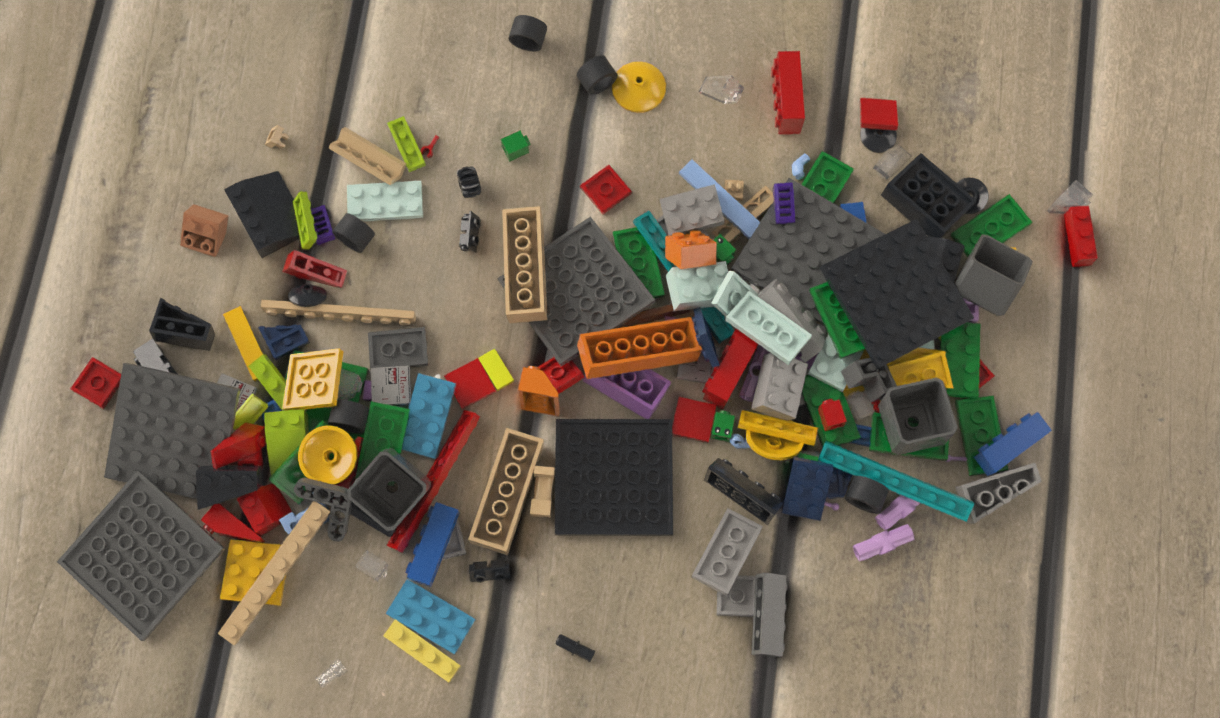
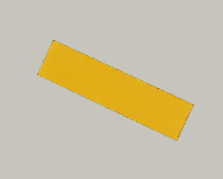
(243, 337)
(778, 427)

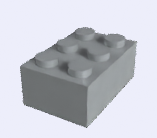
(692, 210)
(779, 387)

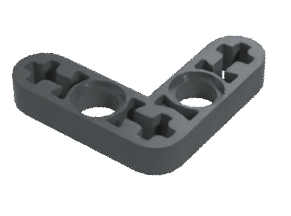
(336, 503)

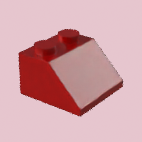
(264, 508)

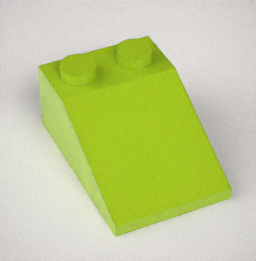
(284, 434)

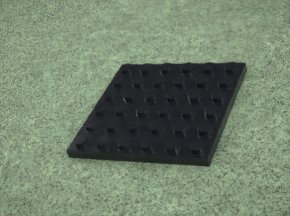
(896, 293)
(613, 477)

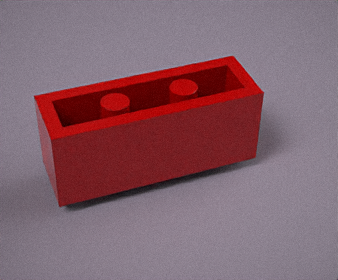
(1080, 236)

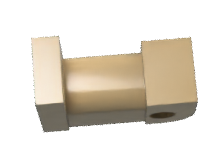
(541, 501)

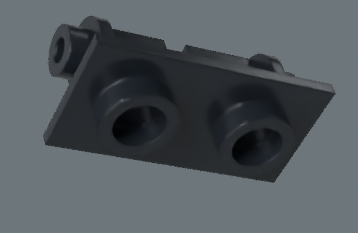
(471, 224)
(480, 572)

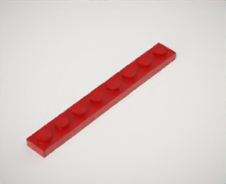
(437, 474)

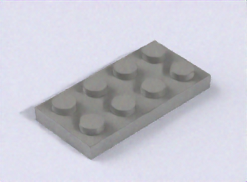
(727, 552)

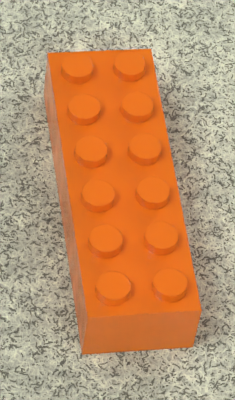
(638, 347)

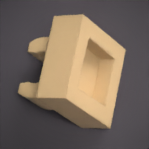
(274, 137)
(735, 188)

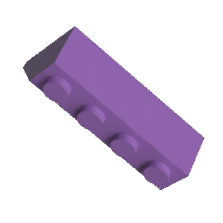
(635, 390)

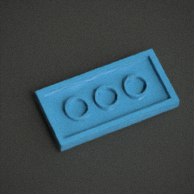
(428, 415)
(430, 616)

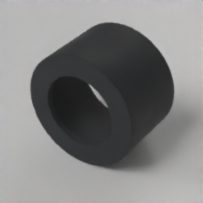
(527, 33)
(597, 75)
(353, 232)
(349, 416)
(866, 494)

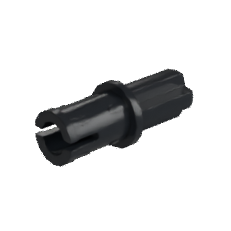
(575, 647)

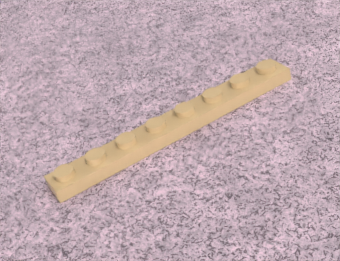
(347, 313)
(274, 573)

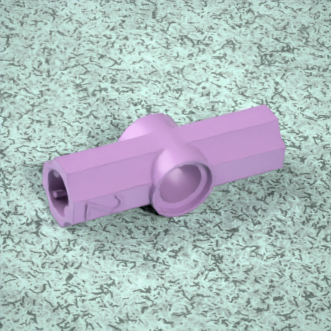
(749, 386)
(898, 509)
(883, 542)

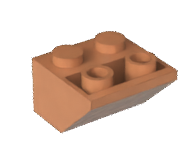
(203, 230)

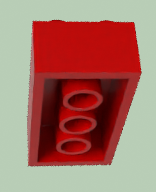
(788, 92)
(728, 373)

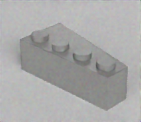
(778, 297)
(998, 490)

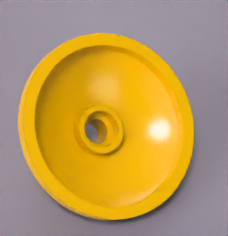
(639, 96)
(773, 447)
(315, 453)

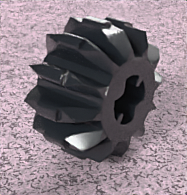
(469, 182)

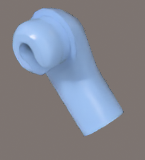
(797, 166)
(739, 442)

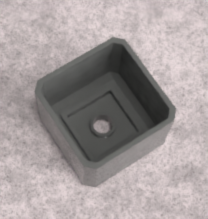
(993, 275)
(928, 405)
(375, 499)

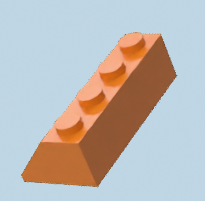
(537, 392)

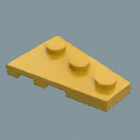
(922, 368)

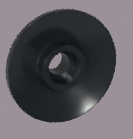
(876, 142)
(977, 190)
(307, 295)

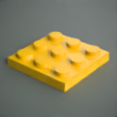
(313, 380)
(243, 567)

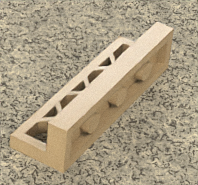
(368, 156)
(758, 213)

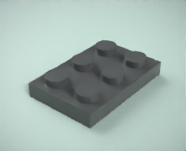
(398, 348)

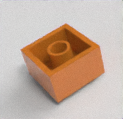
(690, 249)

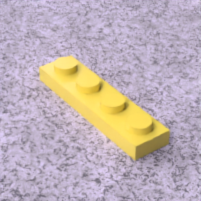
(422, 651)

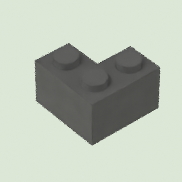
(874, 380)

